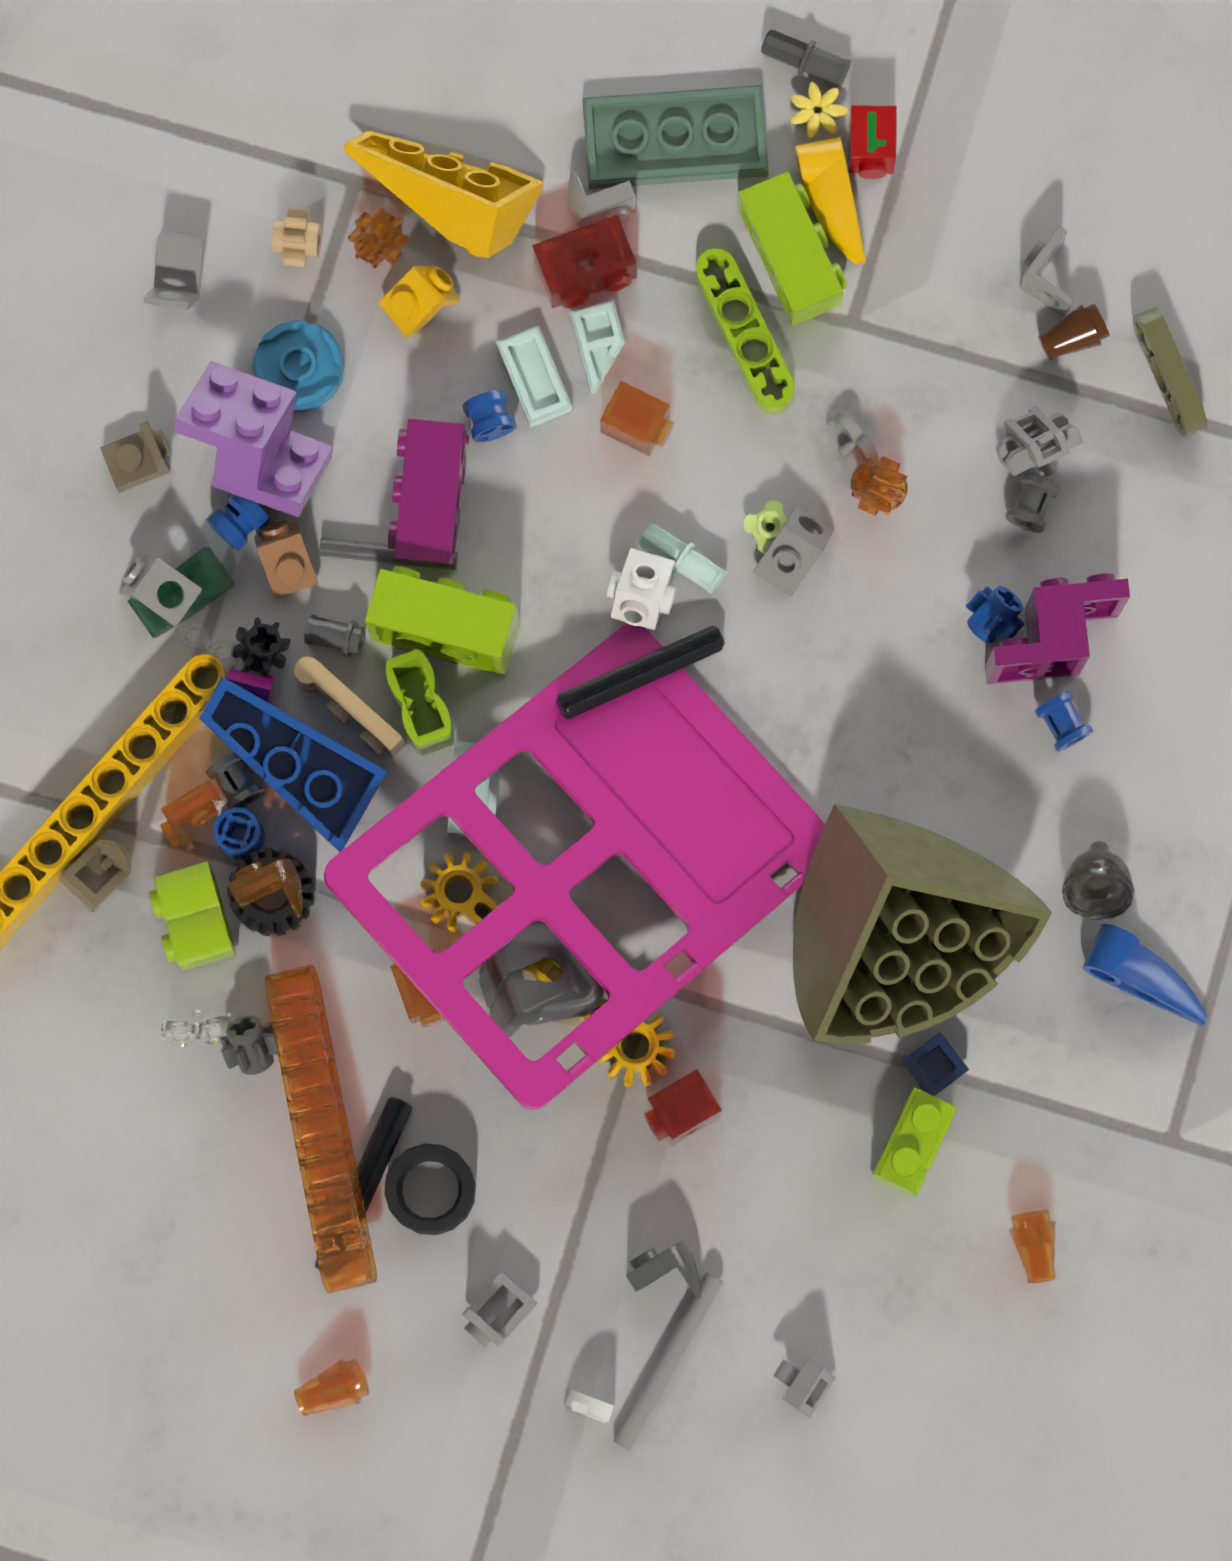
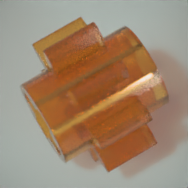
(378, 238)
(879, 486)

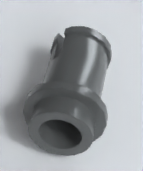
(335, 635)

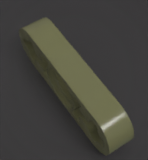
(1169, 371)

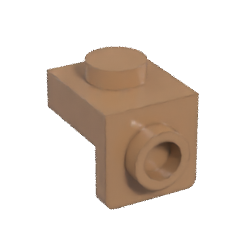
(285, 558)

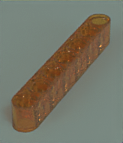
(320, 1129)

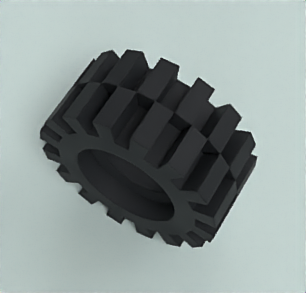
(279, 919)

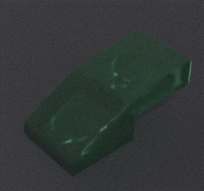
(204, 571)

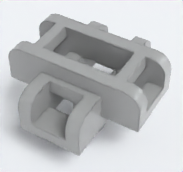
(1036, 442)

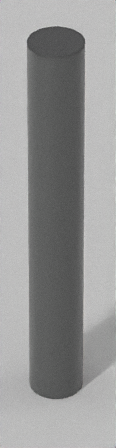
(370, 552)

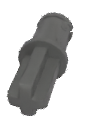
(805, 57)

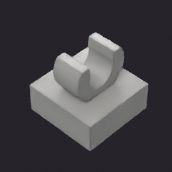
(805, 1385)

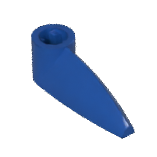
(1133, 968)

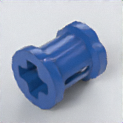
(1063, 721)

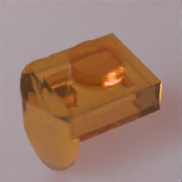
(258, 881)

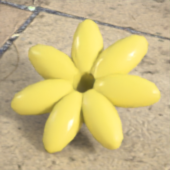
(819, 103)

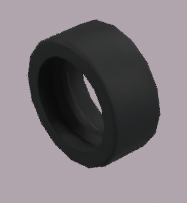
(400, 1169)

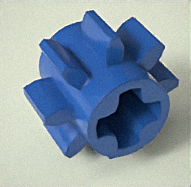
(995, 614)

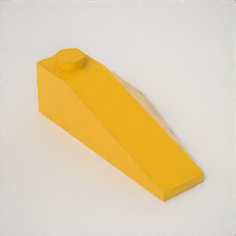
(459, 200)

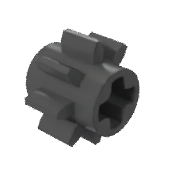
(249, 1045)

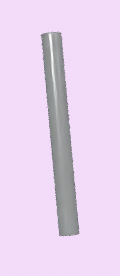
(667, 1362)

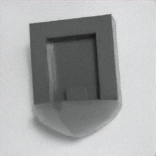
(652, 1266)

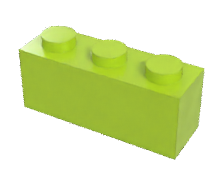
(791, 248)

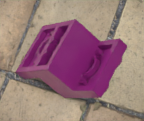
(1057, 629)

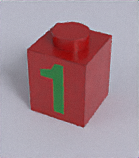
(872, 140)

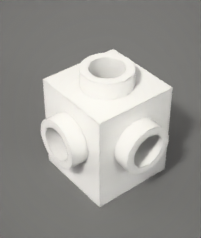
(642, 589)

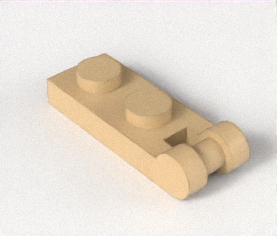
(348, 706)

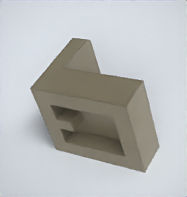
(137, 457)

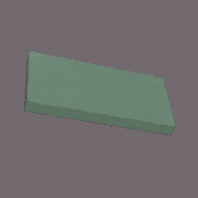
(675, 136)

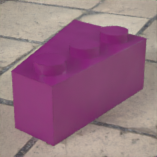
(428, 491)

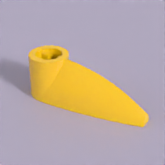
(830, 194)

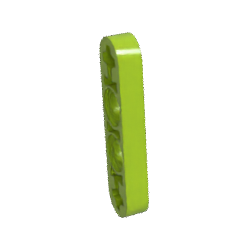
(740, 332)

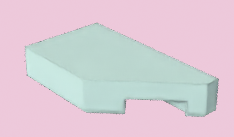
(598, 340)

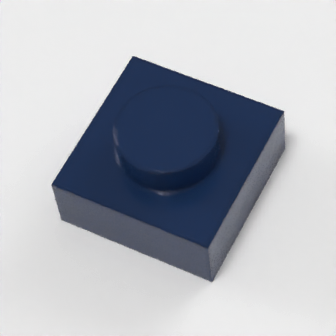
(935, 1065)

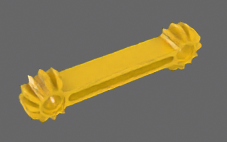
(543, 970)

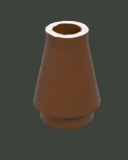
(1076, 332)

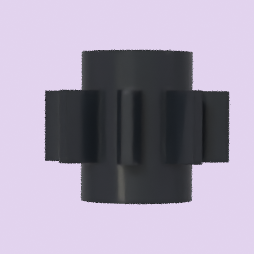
(269, 639)

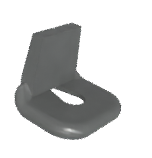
(532, 1002)

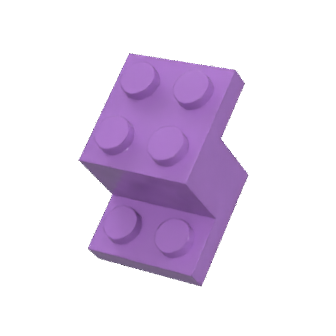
(253, 438)

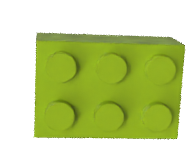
(443, 620)

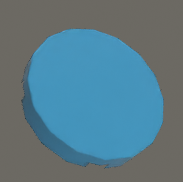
(303, 360)

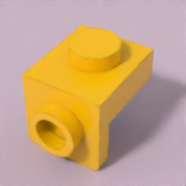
(419, 298)

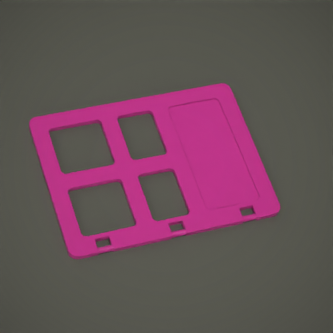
(663, 789)

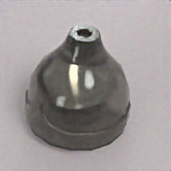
(1098, 884)

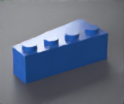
(303, 766)

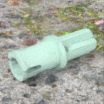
(687, 560)

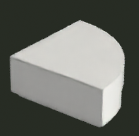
(589, 1406)

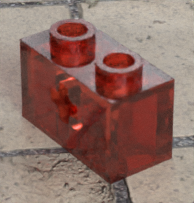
(602, 246)
(682, 1109)

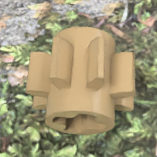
(296, 237)

